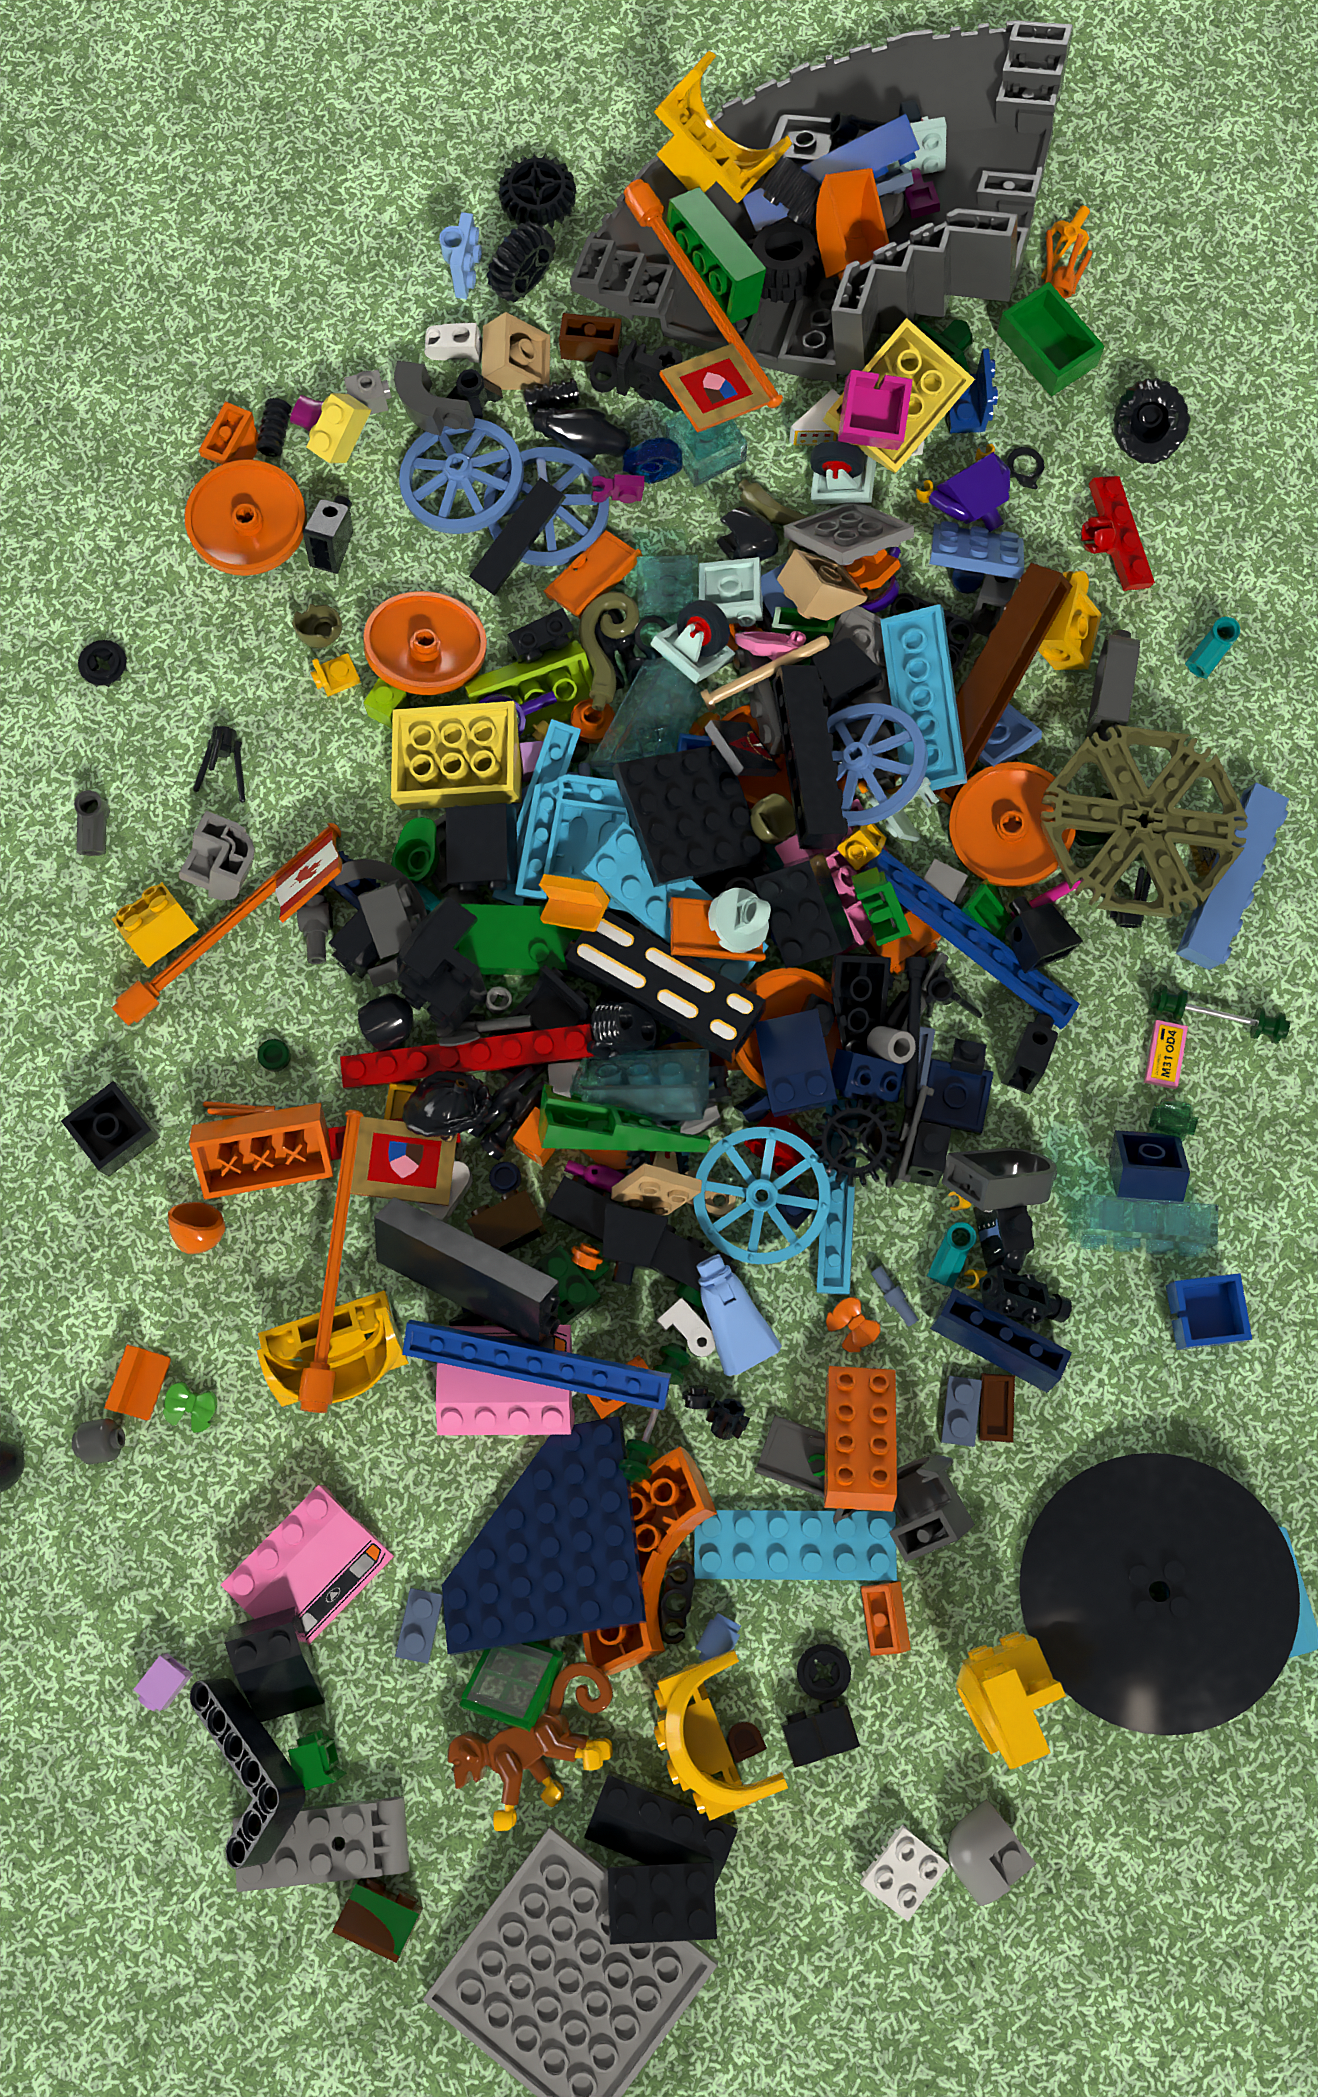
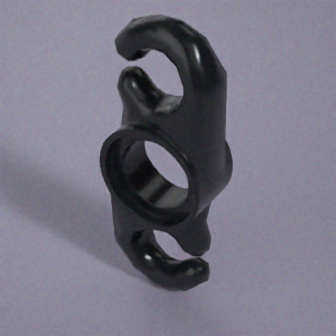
(684, 1588)

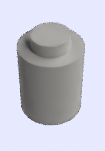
(891, 1044)

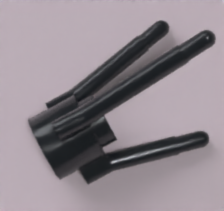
(846, 126)
(221, 745)
(1130, 920)
(944, 992)

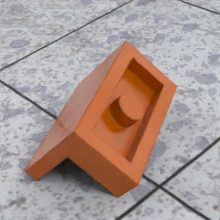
(138, 1382)

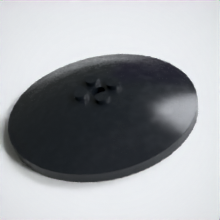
(1175, 1660)

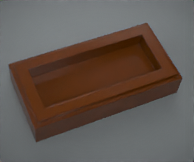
(997, 1408)

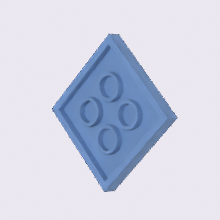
(977, 550)

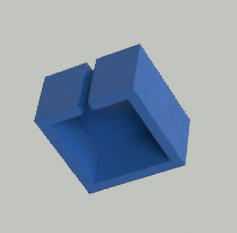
(1209, 1311)

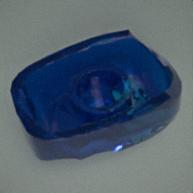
(653, 459)

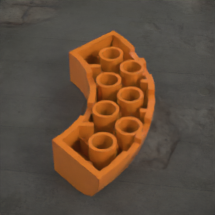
(664, 1513)

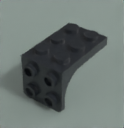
(551, 1007)

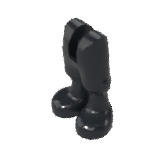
(624, 647)
(518, 1107)

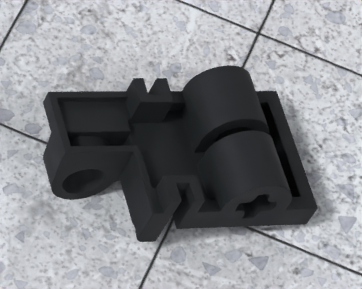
(637, 370)

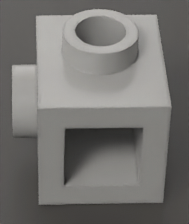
(369, 390)

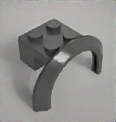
(389, 910)
(926, 1506)

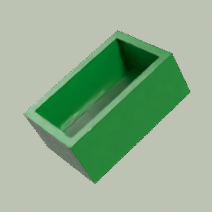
(1050, 339)

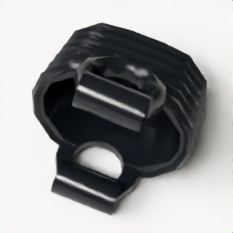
(620, 1027)

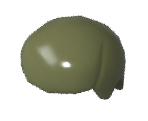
(318, 626)
(773, 819)

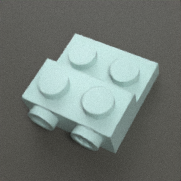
(734, 589)

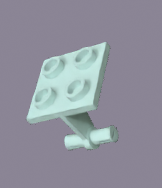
(899, 823)

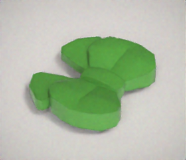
(181, 1399)

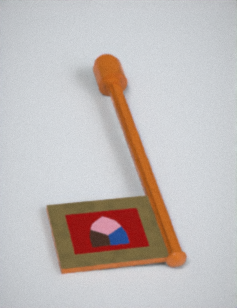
(721, 381)
(379, 1162)

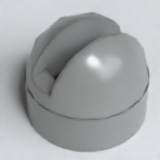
(492, 996)

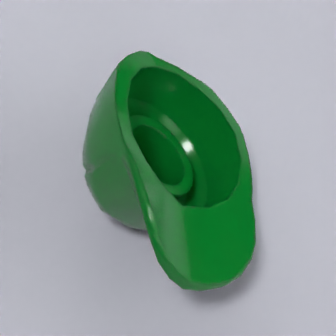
(417, 850)

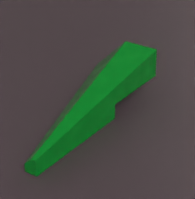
(587, 1125)

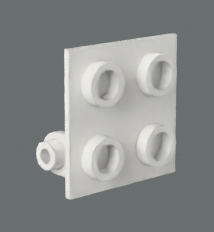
(904, 1873)

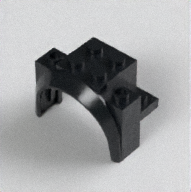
(434, 971)

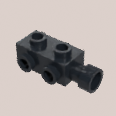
(1022, 1297)

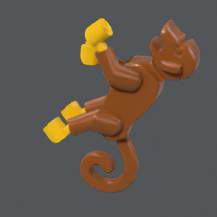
(519, 1749)

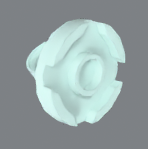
(739, 919)

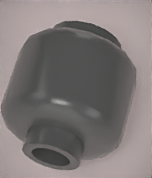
(98, 1441)

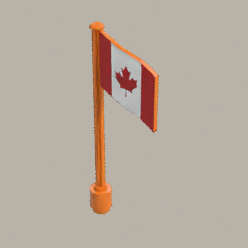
(293, 885)

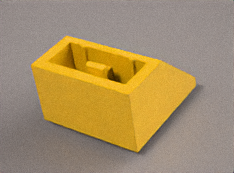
(154, 924)

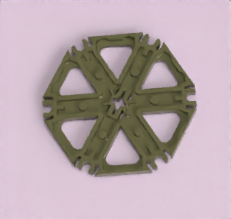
(1158, 804)

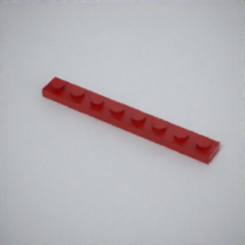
(473, 1057)

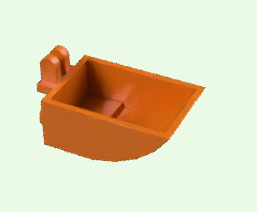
(849, 220)

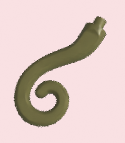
(760, 501)
(604, 679)

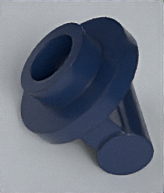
(966, 581)

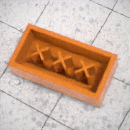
(261, 1150)
(860, 1439)

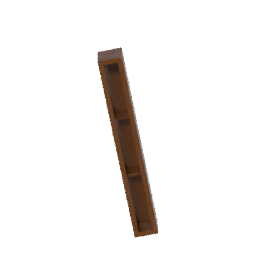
(1005, 661)

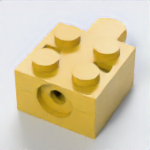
(1075, 628)

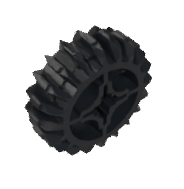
(555, 191)
(521, 261)
(865, 1131)

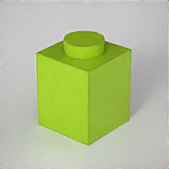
(383, 700)

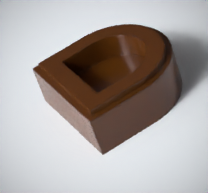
(745, 1741)

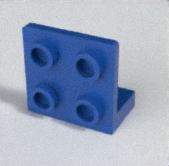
(976, 404)

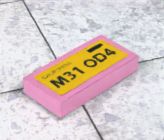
(1165, 1054)

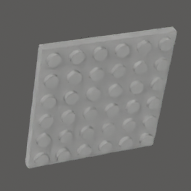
(551, 1991)

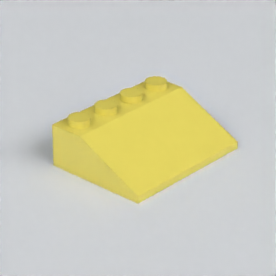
(934, 390)
(455, 756)

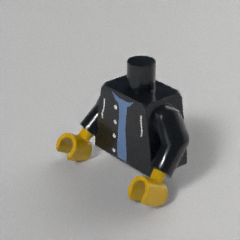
(1003, 1237)

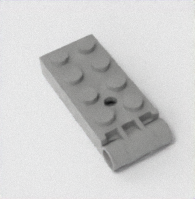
(309, 1855)

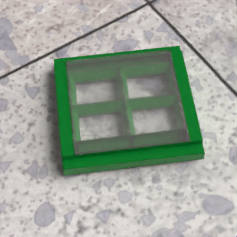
(513, 1683)

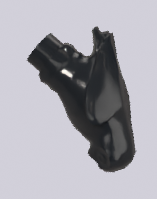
(582, 431)

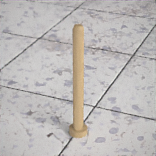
(763, 672)

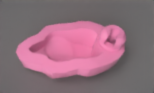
(770, 643)

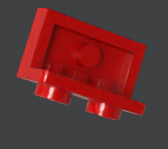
(784, 1155)

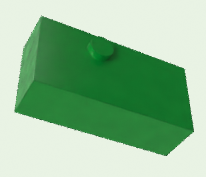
(717, 253)
(515, 940)

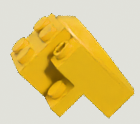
(700, 151)
(1002, 1690)
(698, 1744)

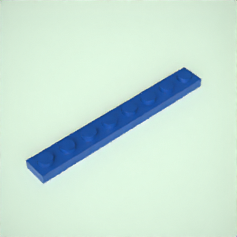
(974, 940)
(536, 1364)

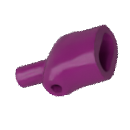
(306, 412)
(598, 1175)

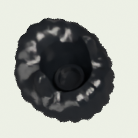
(1151, 421)
(446, 1105)

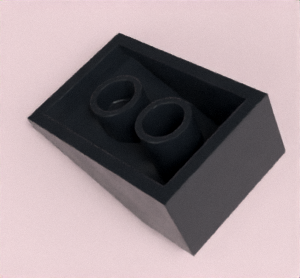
(274, 1664)

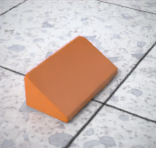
(885, 1618)

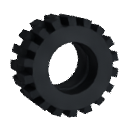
(790, 260)

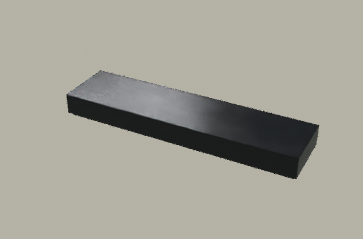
(517, 536)

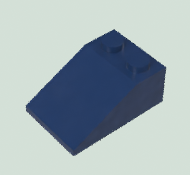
(795, 1063)

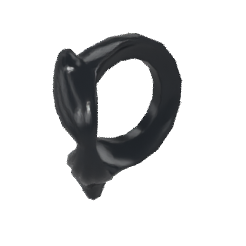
(1026, 481)
(650, 652)

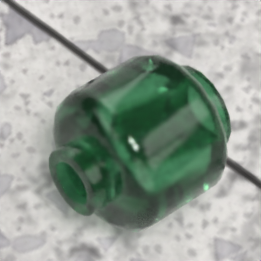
(1173, 1118)

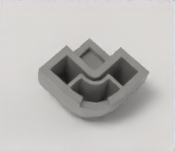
(219, 857)
(987, 1854)

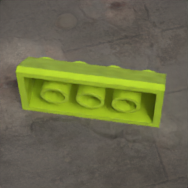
(559, 671)

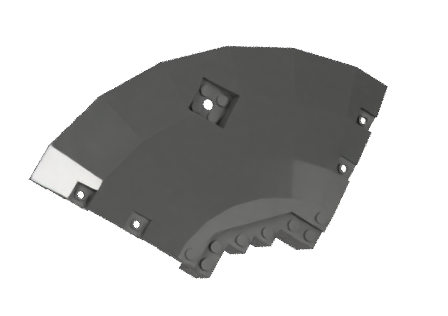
(999, 118)

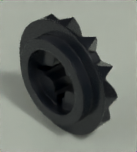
(103, 650)
(821, 1688)

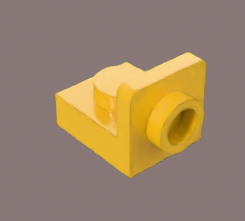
(335, 674)
(862, 845)

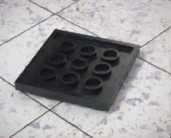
(688, 815)

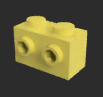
(338, 428)

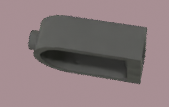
(1113, 683)
(1000, 1177)

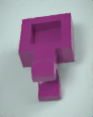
(921, 196)
(621, 488)

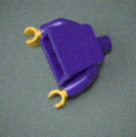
(973, 491)

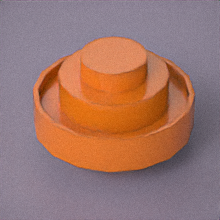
(591, 722)

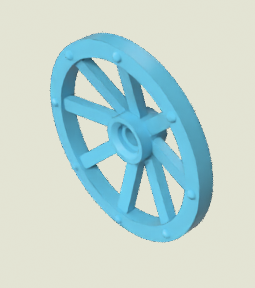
(796, 1245)

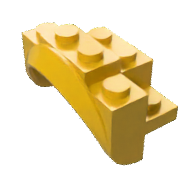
(351, 1354)

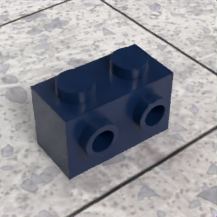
(867, 1076)

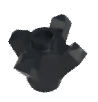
(475, 390)

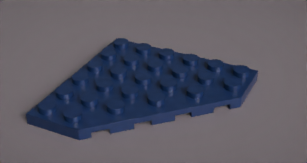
(554, 1551)

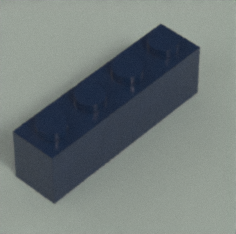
(1001, 1340)

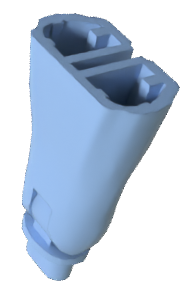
(736, 1324)

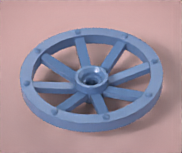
(579, 465)
(461, 478)
(868, 761)

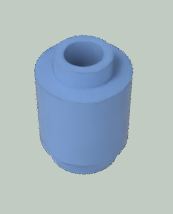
(718, 1637)

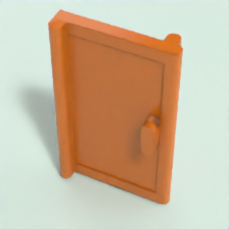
(598, 572)
(693, 935)

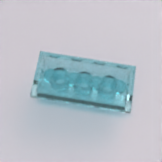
(648, 1083)

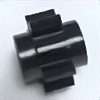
(727, 1419)

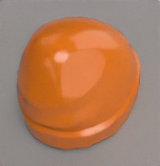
(195, 1227)

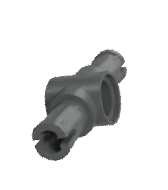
(314, 921)

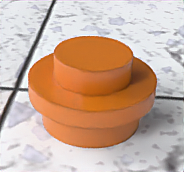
(586, 1256)

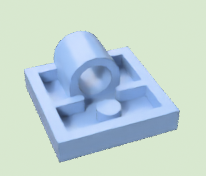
(464, 255)

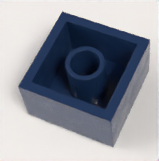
(1148, 1166)

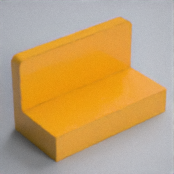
(573, 902)

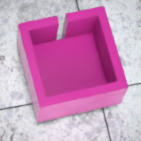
(874, 415)

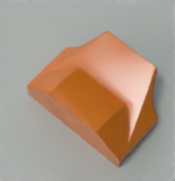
(231, 436)

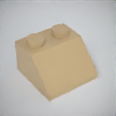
(515, 354)
(819, 586)

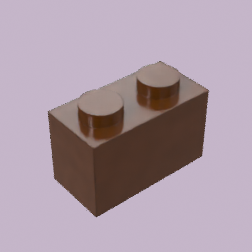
(585, 335)

